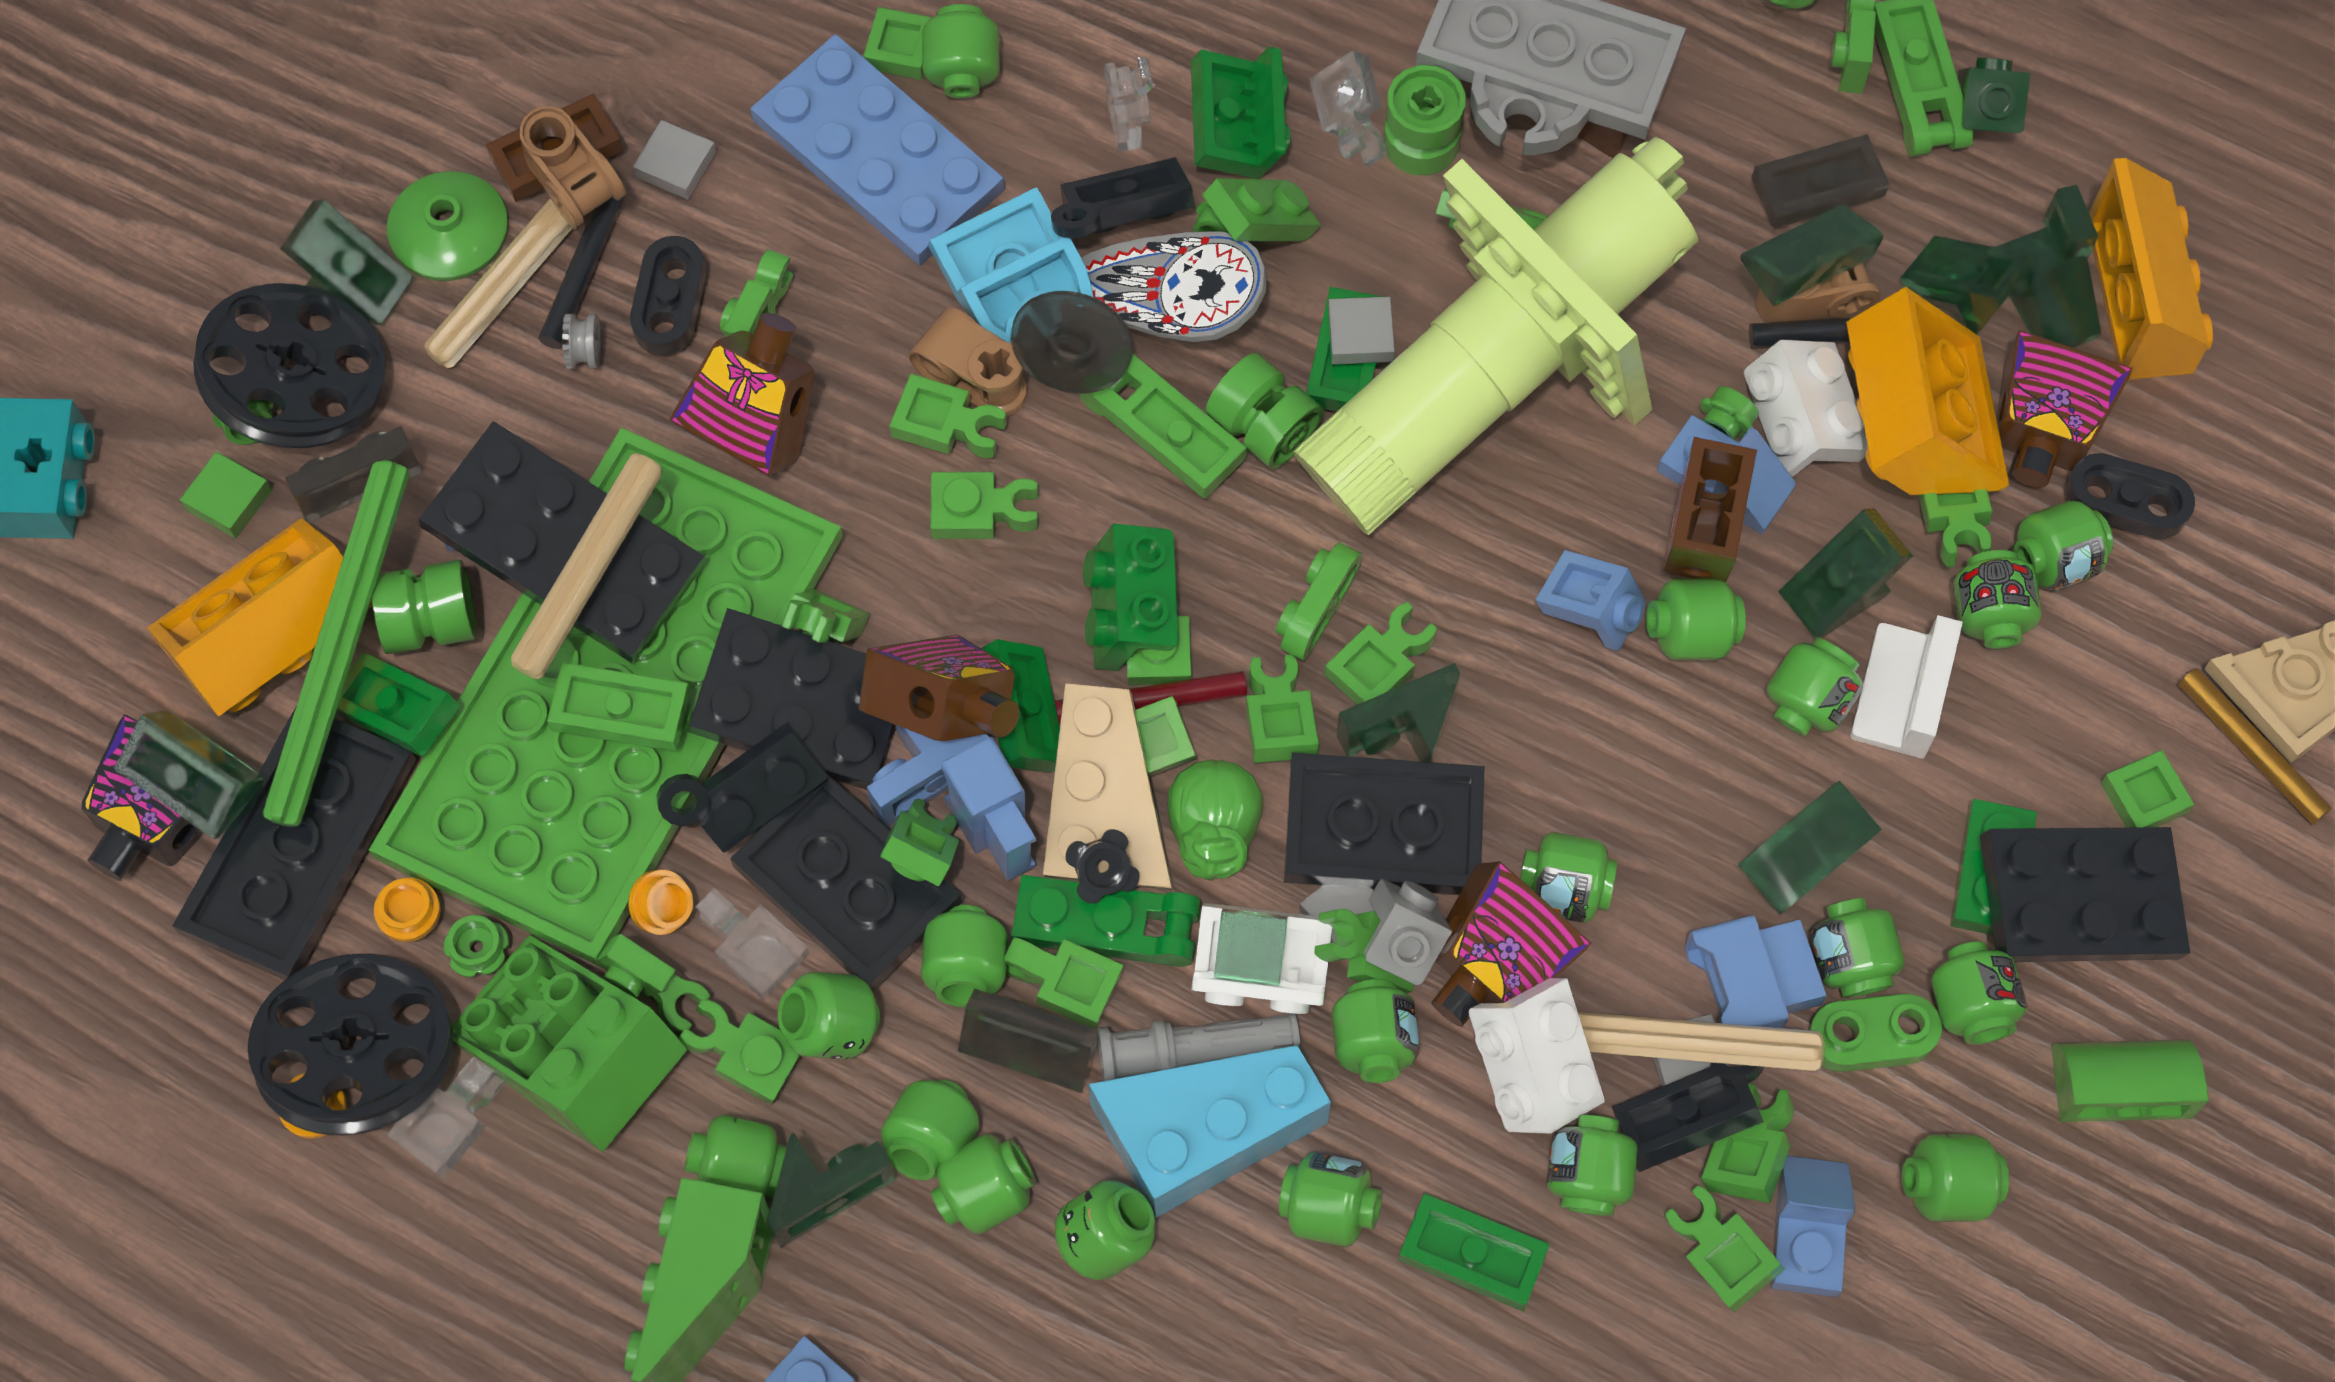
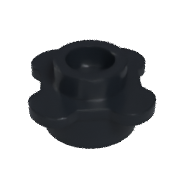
(1117, 877)

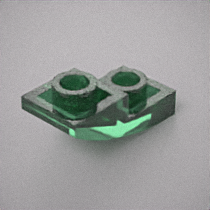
(1810, 847)

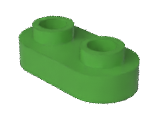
(1330, 580)
(1877, 1033)

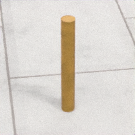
(2254, 746)

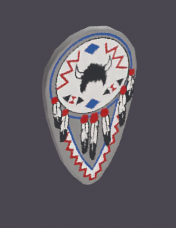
(1180, 283)

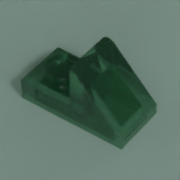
(346, 262)
(1968, 276)
(2055, 294)
(1846, 574)
(1414, 709)
(810, 1199)

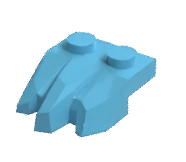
(1007, 260)

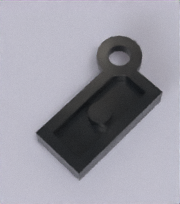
(1122, 198)
(747, 789)
(1690, 1113)

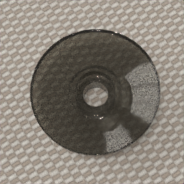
(1071, 342)

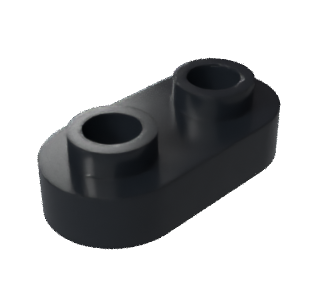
(666, 299)
(2129, 492)

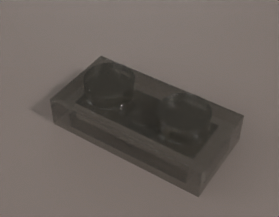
(1820, 181)
(340, 480)
(1028, 1040)

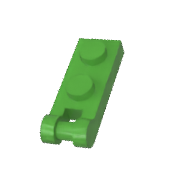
(1921, 74)
(1169, 428)

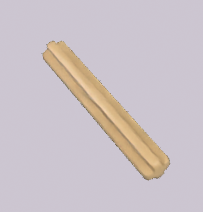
(497, 286)
(586, 566)
(1703, 1041)

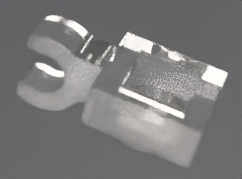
(1344, 100)
(1128, 102)
(754, 947)
(445, 1123)

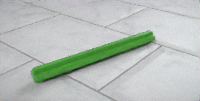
(336, 644)

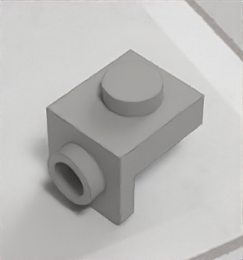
(1408, 931)

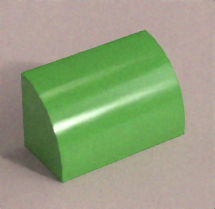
(2128, 1080)

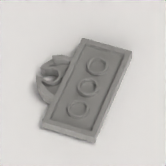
(1554, 64)

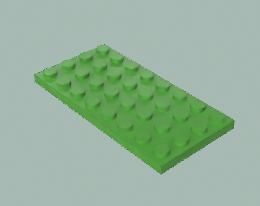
(563, 822)

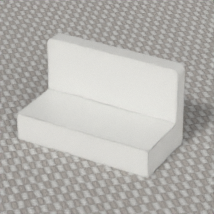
(1905, 687)

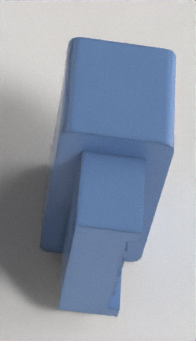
(990, 806)
(1757, 972)

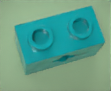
(42, 467)

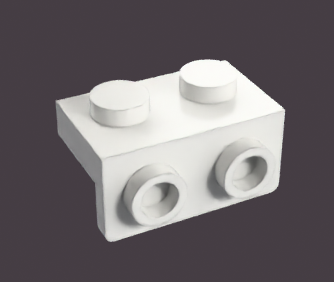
(1806, 404)
(1301, 975)
(1537, 1058)

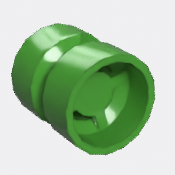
(1424, 119)
(1257, 404)
(422, 607)

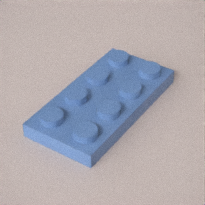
(876, 148)

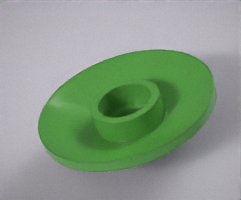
(452, 246)

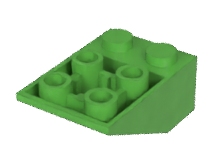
(568, 1041)
(704, 1279)

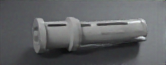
(1167, 1047)

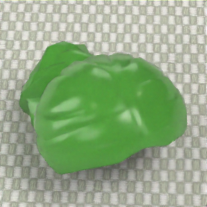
(1214, 817)

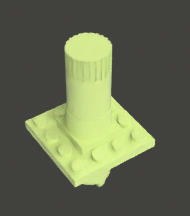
(1536, 308)

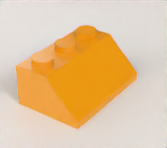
(2147, 274)
(1925, 399)
(253, 618)

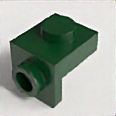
(1994, 96)

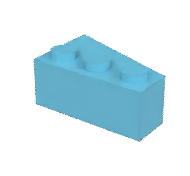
(1207, 1120)

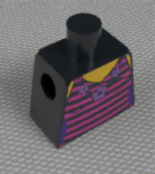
(131, 816)

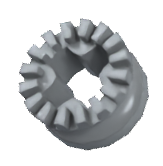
(583, 341)

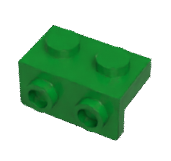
(1239, 112)
(1130, 594)

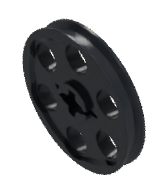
(291, 389)
(368, 1063)

